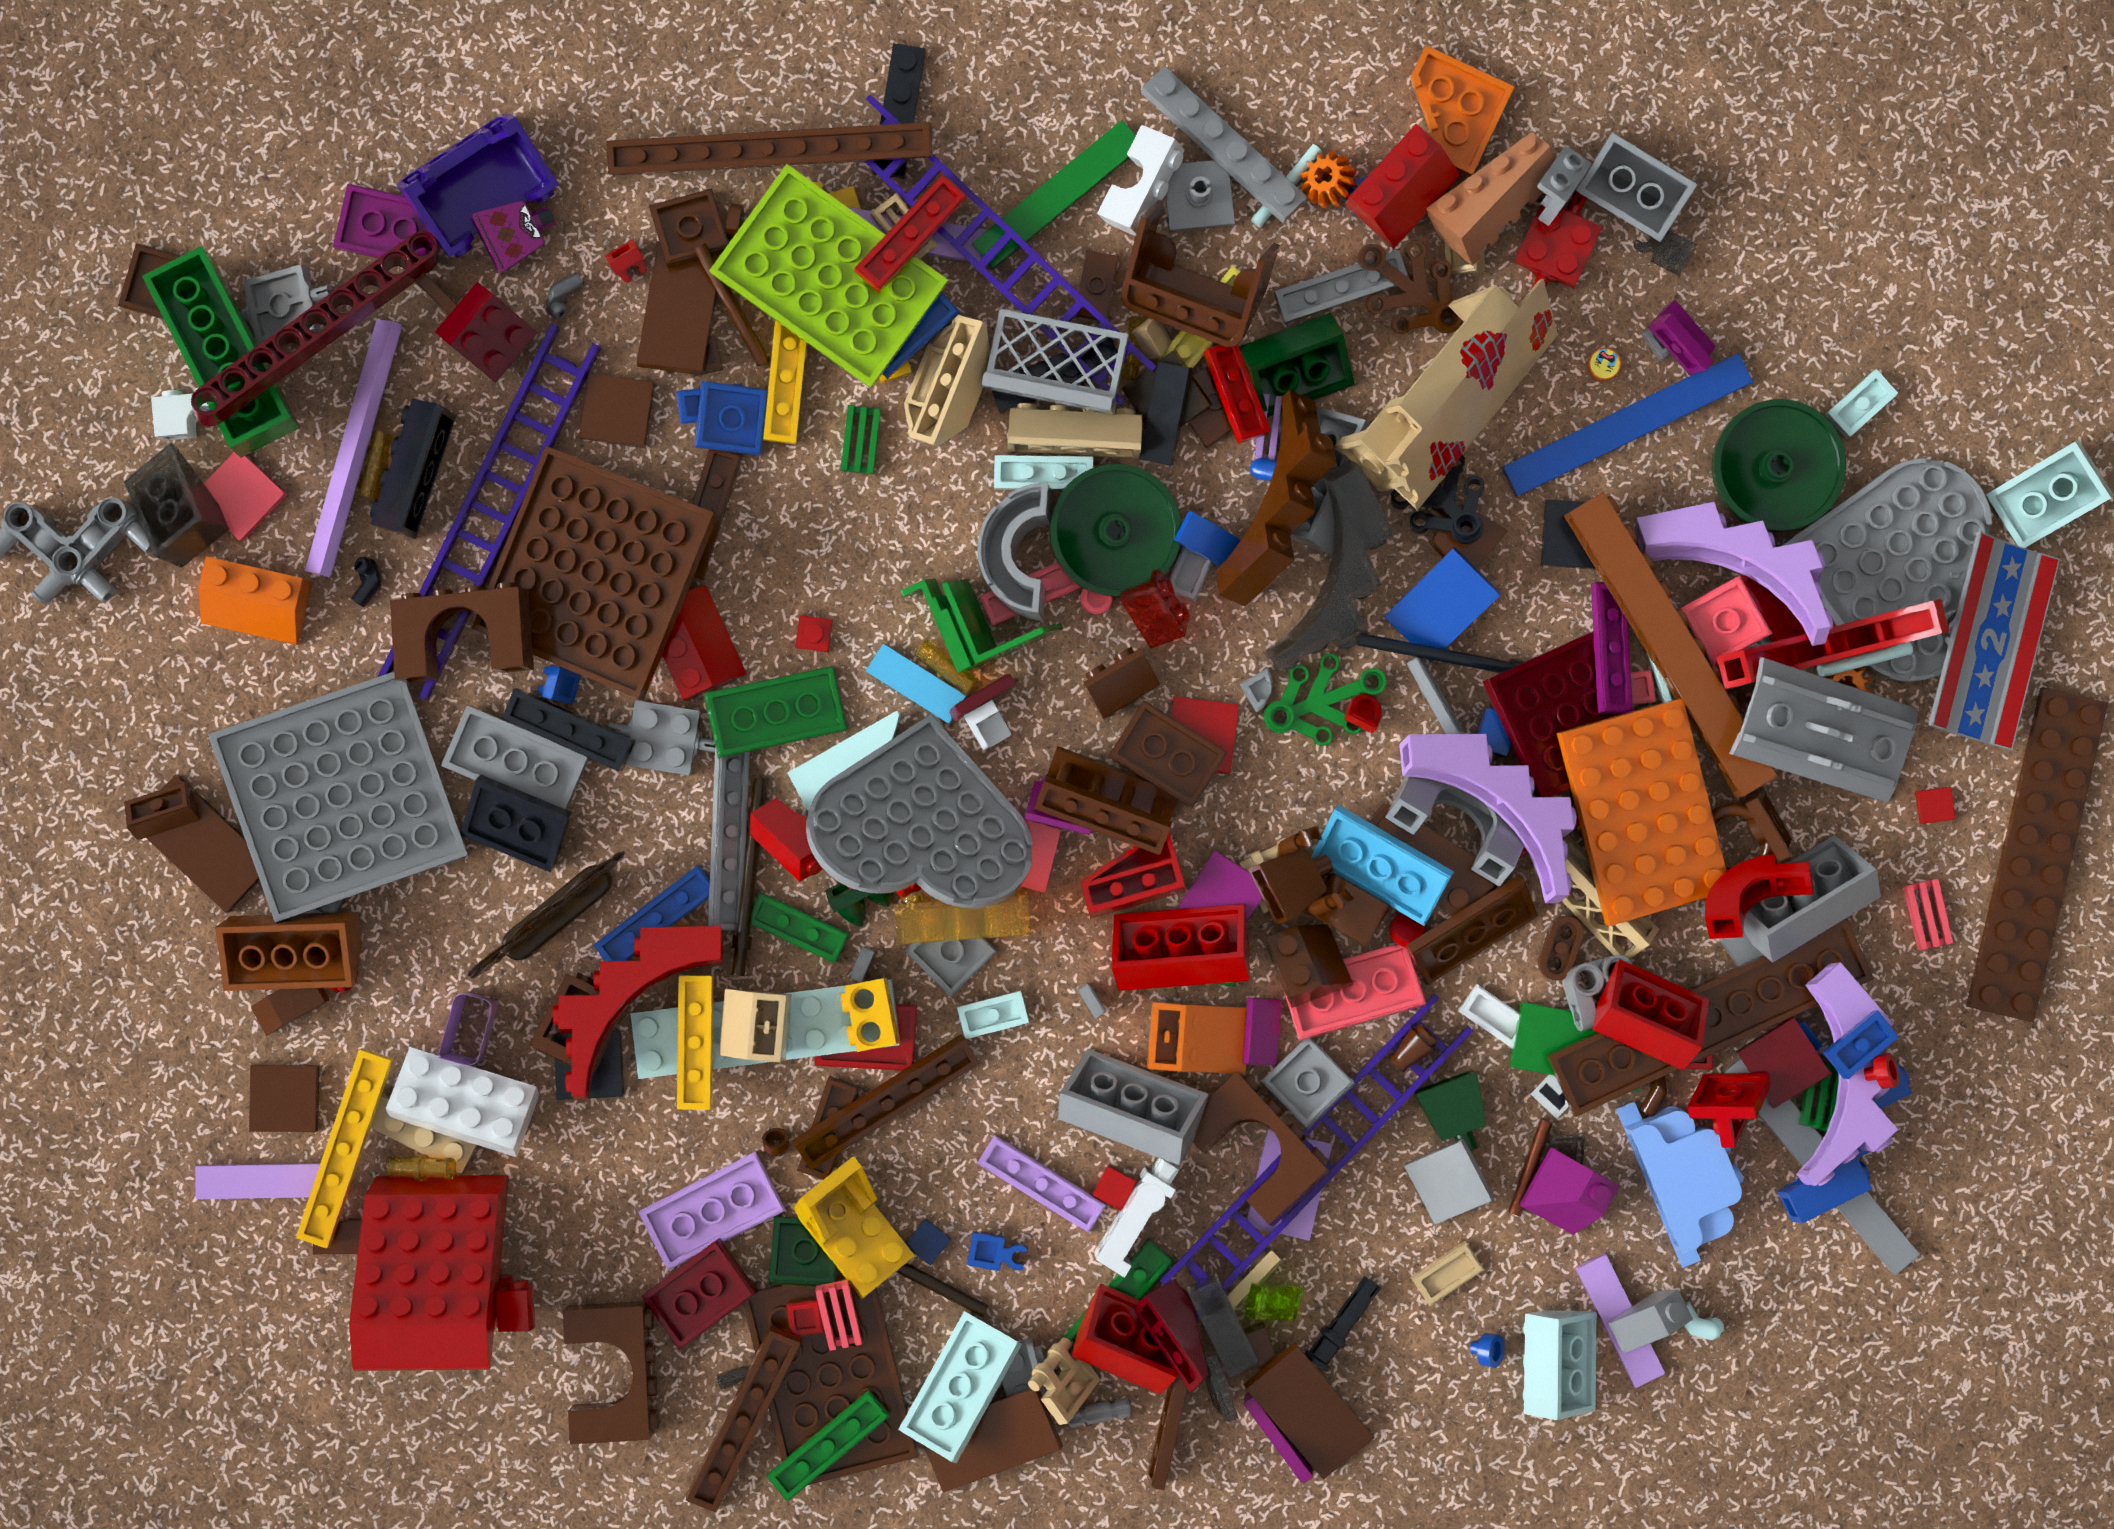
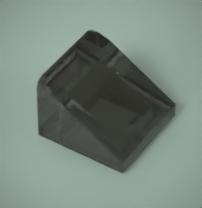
(1569, 1144)

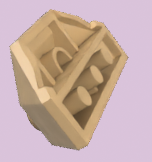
(948, 382)

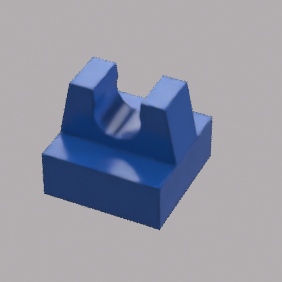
(560, 684)

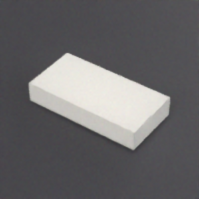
(1491, 1014)

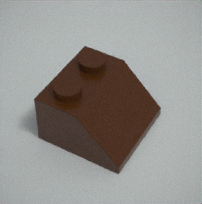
(1307, 963)

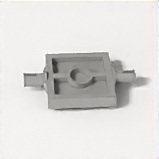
(280, 298)
(664, 737)

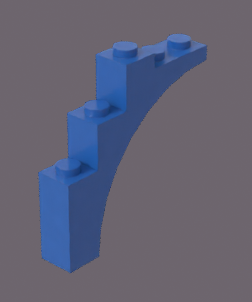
(1850, 1179)

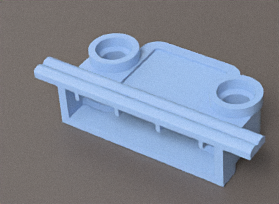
(1685, 1175)

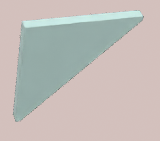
(816, 772)

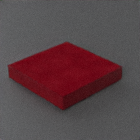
(1788, 1060)

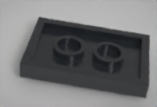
(515, 823)

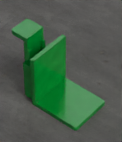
(965, 626)

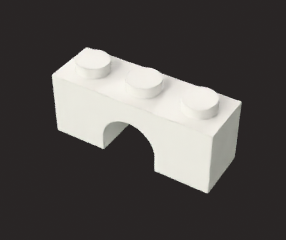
(1159, 158)
(174, 415)

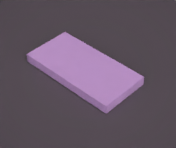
(712, 1209)

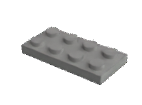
(514, 758)

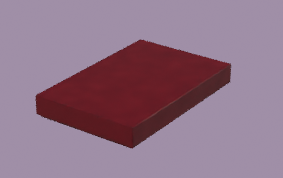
(699, 1293)

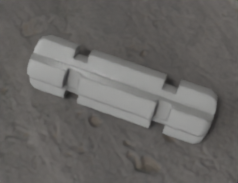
(1101, 1412)

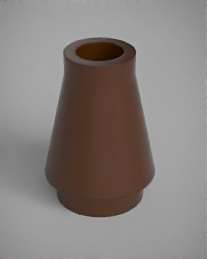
(1414, 1047)

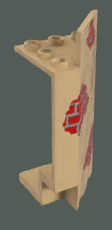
(1456, 396)

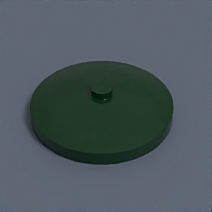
(1779, 465)
(1114, 528)

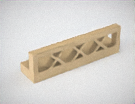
(1638, 931)

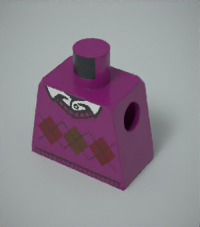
(511, 232)

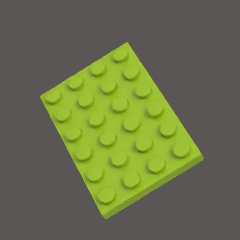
(799, 267)

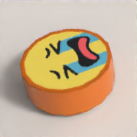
(1603, 364)

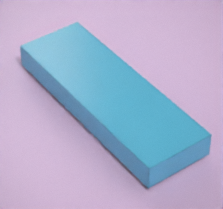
(914, 682)

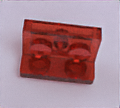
(1156, 610)

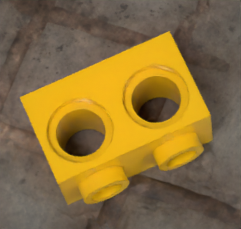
(880, 1013)

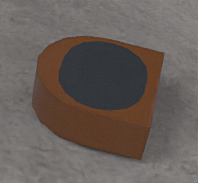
(734, 220)

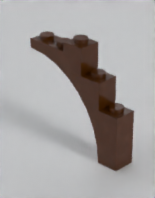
(1267, 545)

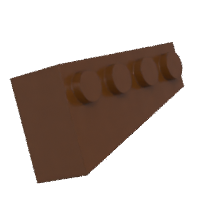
(1464, 886)

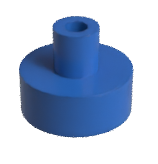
(1488, 1350)

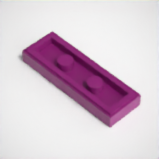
(1284, 1446)

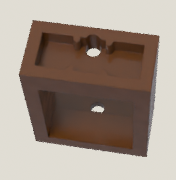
(556, 1050)

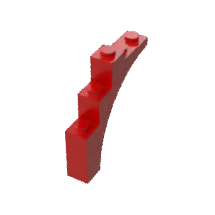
(1842, 642)
(785, 838)
(590, 1017)

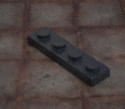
(903, 90)
(1068, 374)
(568, 729)

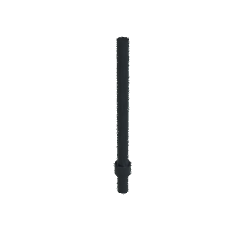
(1436, 654)

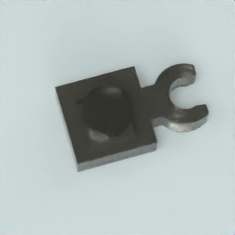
(1670, 253)

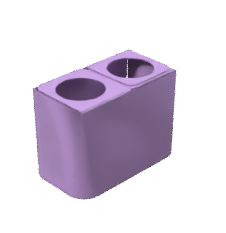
(452, 1026)

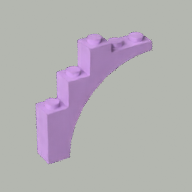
(1703, 536)
(1508, 790)
(1856, 1116)

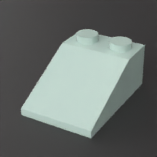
(2050, 494)

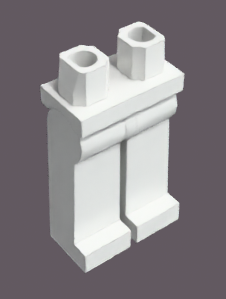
(1145, 1199)

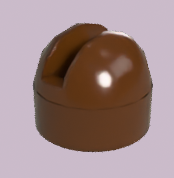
(768, 1142)

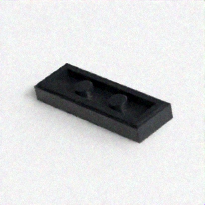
(1165, 413)

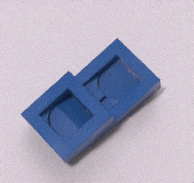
(1206, 538)

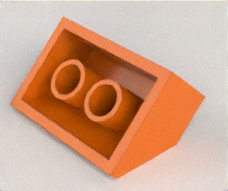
(253, 600)

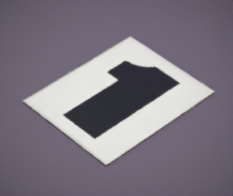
(1551, 1096)

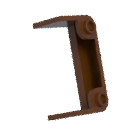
(1186, 298)

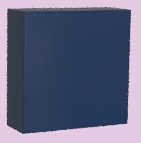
(928, 1241)

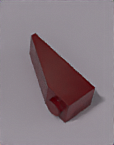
(1174, 1327)

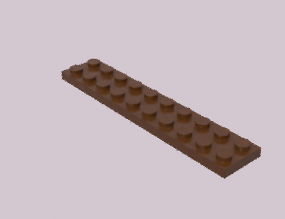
(2037, 854)
(1738, 1007)

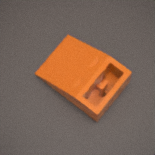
(1196, 1037)

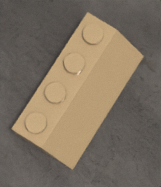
(1074, 432)

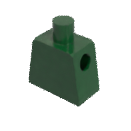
(1454, 1107)

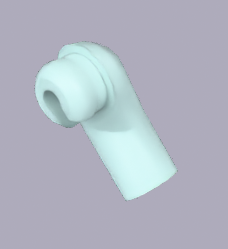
(1703, 1328)

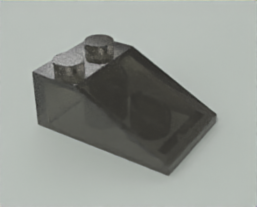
(175, 507)

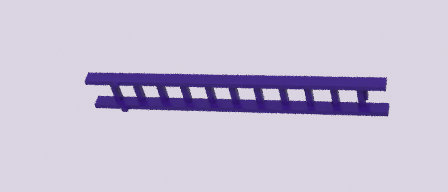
(996, 249)
(485, 473)
(1199, 1274)

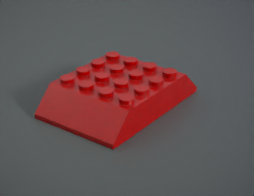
(428, 1273)

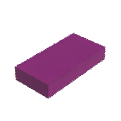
(1262, 1031)

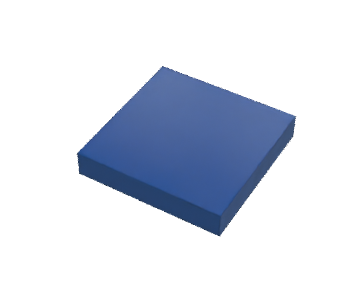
(730, 418)

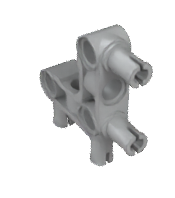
(90, 545)

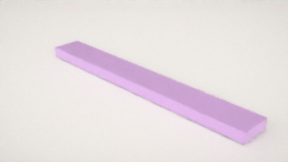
(353, 447)

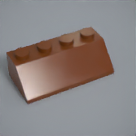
(291, 953)

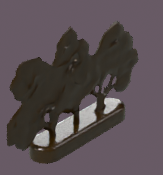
(552, 915)

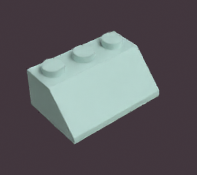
(1560, 1363)

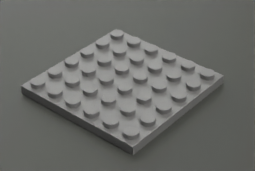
(338, 795)

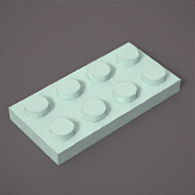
(960, 1387)

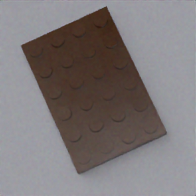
(827, 1382)

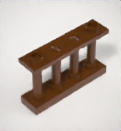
(1106, 800)

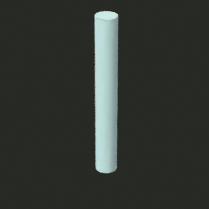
(1294, 176)
(1864, 659)

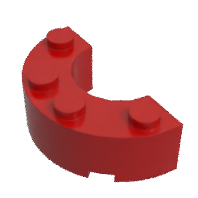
(514, 1305)

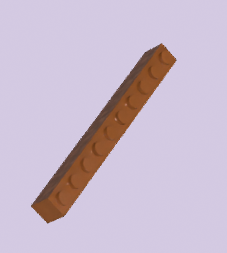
(1666, 638)

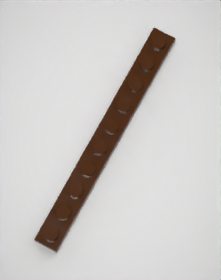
(770, 148)

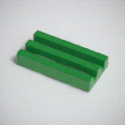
(857, 468)
(1807, 1101)

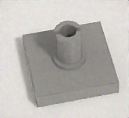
(1199, 197)

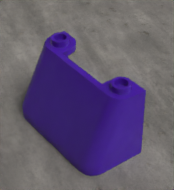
(475, 175)

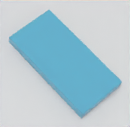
(1383, 865)

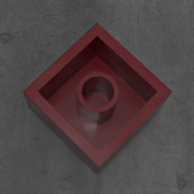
(486, 332)

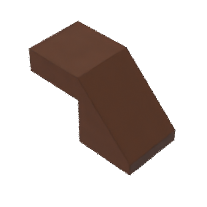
(287, 1005)

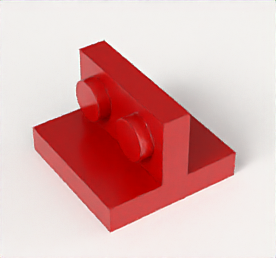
(1730, 1101)

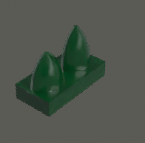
(851, 902)

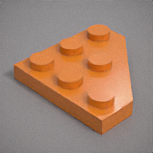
(1458, 105)

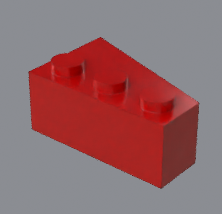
(1133, 880)

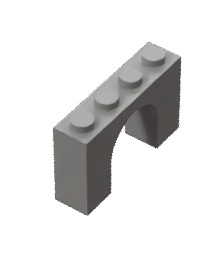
(1499, 844)

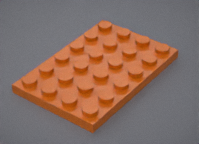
(1643, 810)

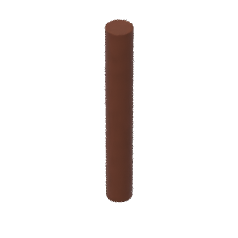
(1530, 1166)

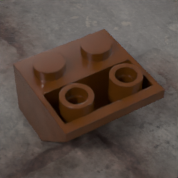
(1121, 682)

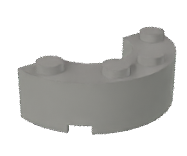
(998, 543)

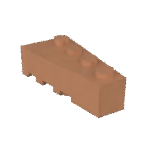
(1491, 198)

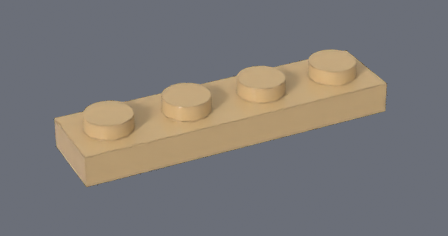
(421, 1139)

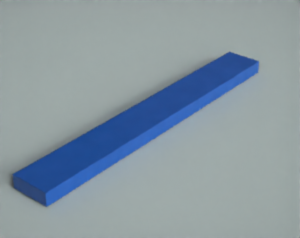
(1627, 424)

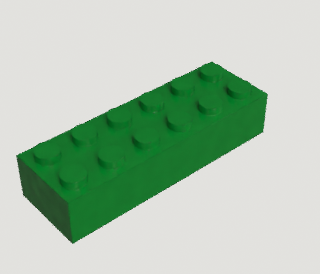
(211, 338)

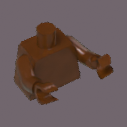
(1296, 881)

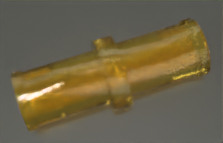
(374, 464)
(944, 667)
(421, 1167)

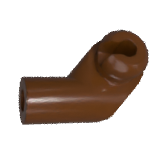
(1655, 1097)

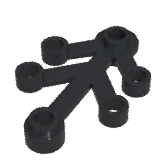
(1444, 499)

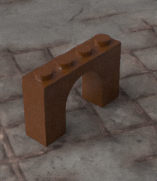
(419, 619)
(1298, 1167)
(627, 1328)

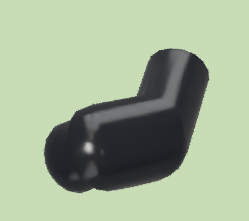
(369, 578)

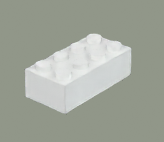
(463, 1102)

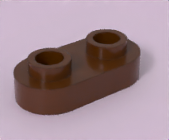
(1563, 949)

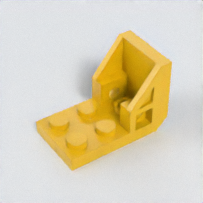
(852, 1229)

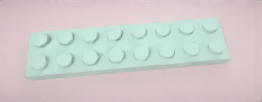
(815, 1029)

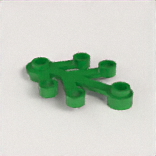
(1318, 701)

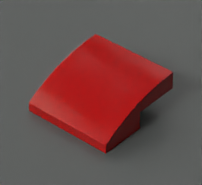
(1212, 721)

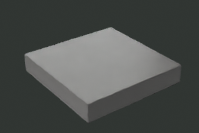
(951, 961)
(1308, 1082)
(1449, 1181)

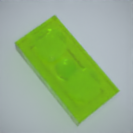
(1273, 1301)

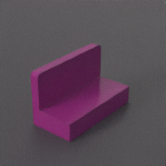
(1683, 338)

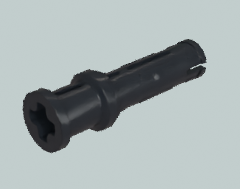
(1334, 1335)

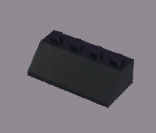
(413, 468)

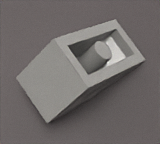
(1650, 1319)

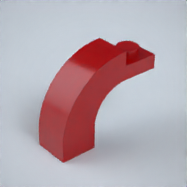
(1747, 885)

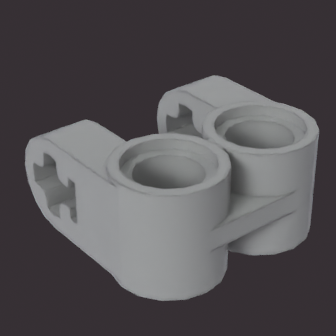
(1581, 1000)

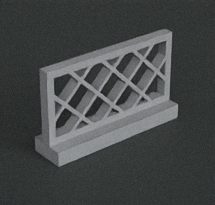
(1052, 390)

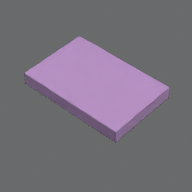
(1303, 1223)

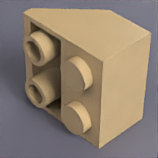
(755, 1025)

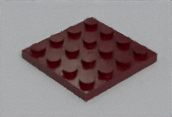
(1543, 699)

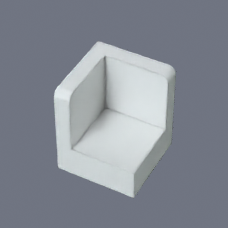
(987, 725)

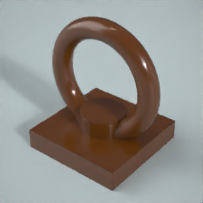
(1763, 822)

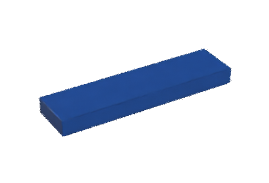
(662, 911)

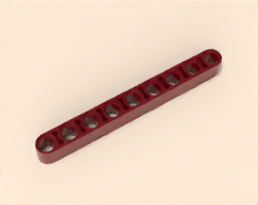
(311, 342)

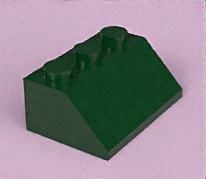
(1301, 359)

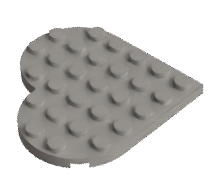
(1898, 547)
(920, 818)

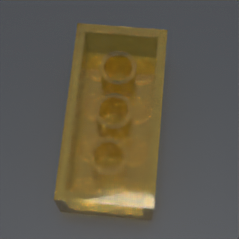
(936, 921)

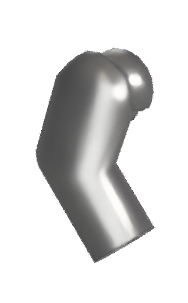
(558, 293)

